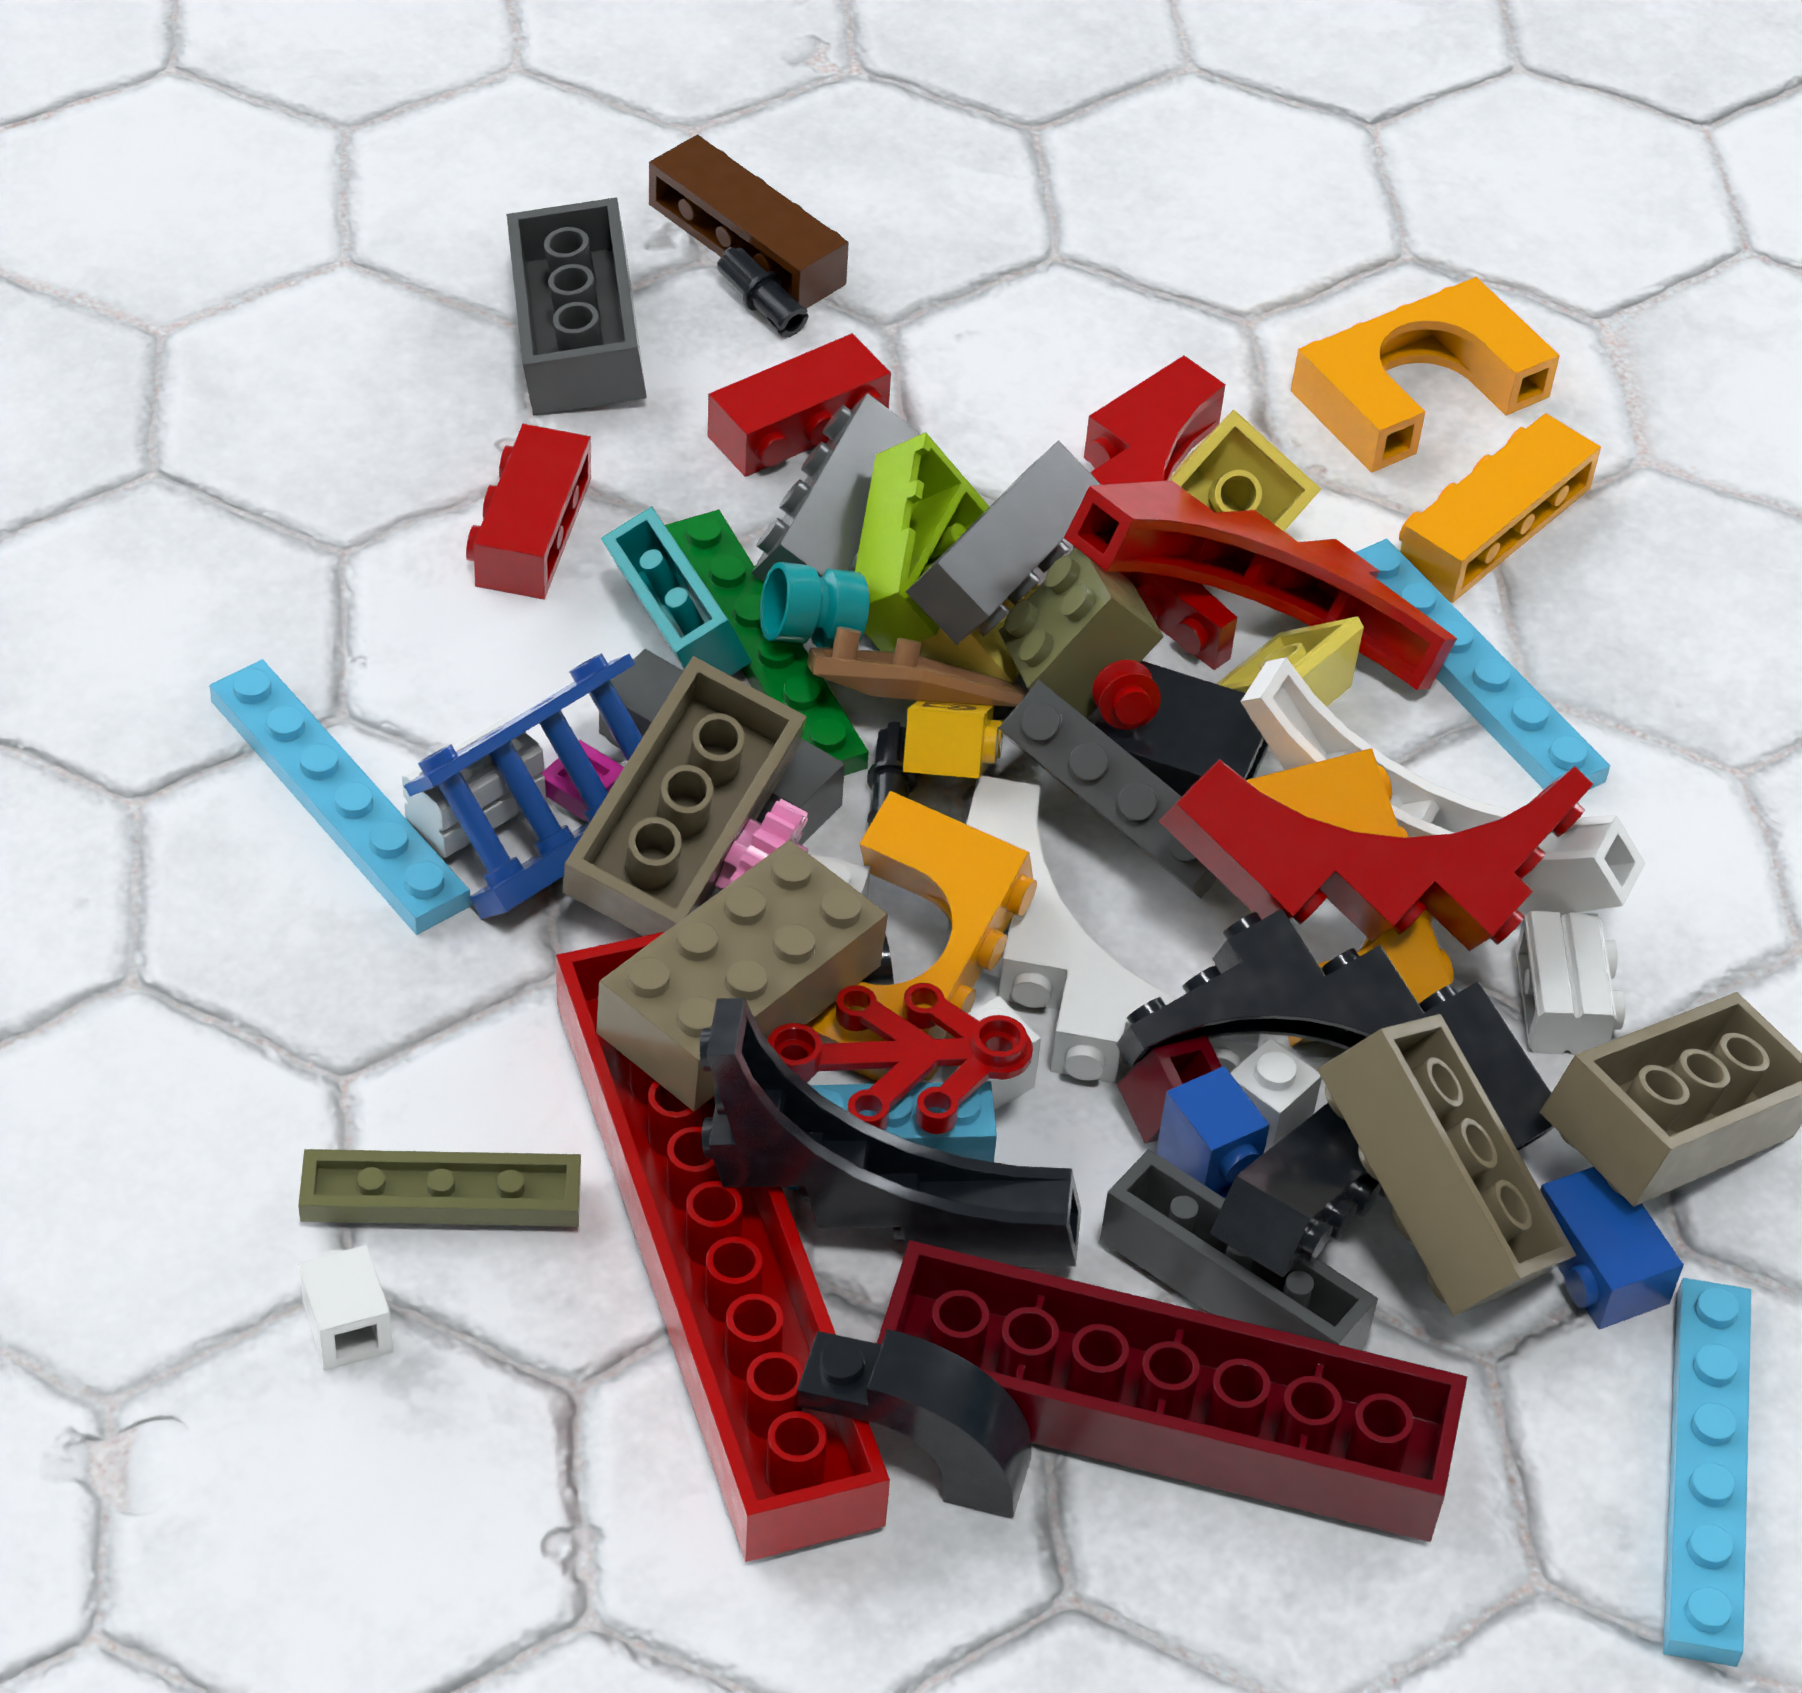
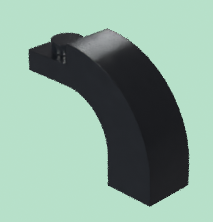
(933, 1399)

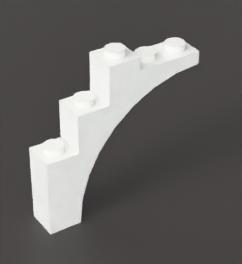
(1581, 870)
(1057, 964)

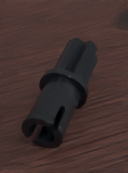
(762, 291)
(887, 771)

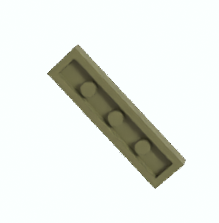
(440, 1187)

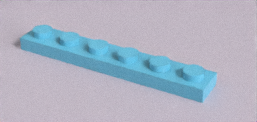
(1489, 684)
(340, 797)
(1708, 1474)

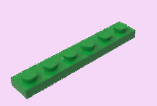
(776, 667)

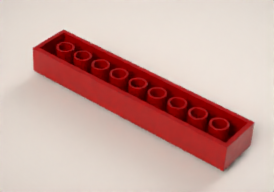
(729, 1295)

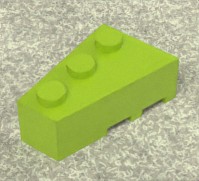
(911, 518)

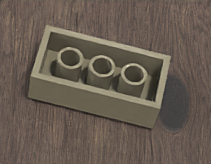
(683, 800)
(775, 935)
(1680, 1098)
(1444, 1163)

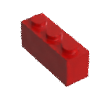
(789, 404)
(530, 511)

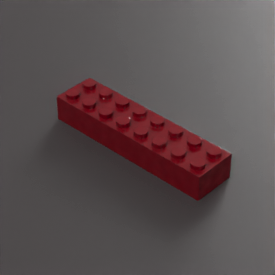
(1194, 1390)

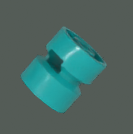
(805, 606)

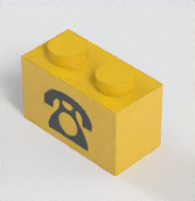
(951, 739)

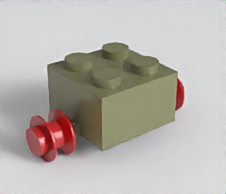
(1086, 641)

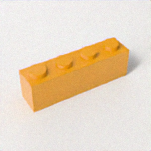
(1499, 505)

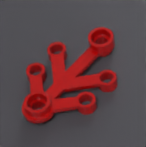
(983, 1050)

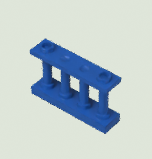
(507, 878)

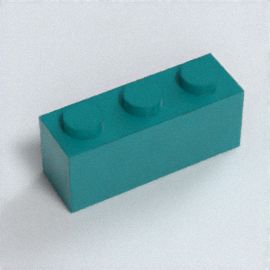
(674, 594)

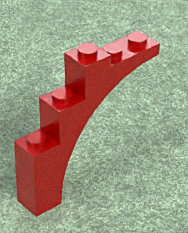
(1145, 440)
(1319, 581)
(1377, 881)

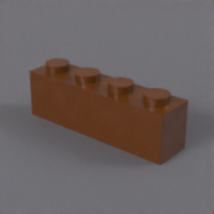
(734, 208)

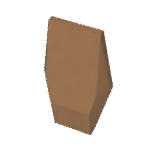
(907, 674)

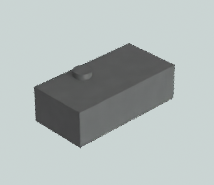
(575, 306)

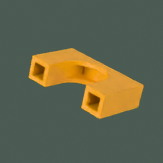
(1456, 328)
(1357, 797)
(967, 876)

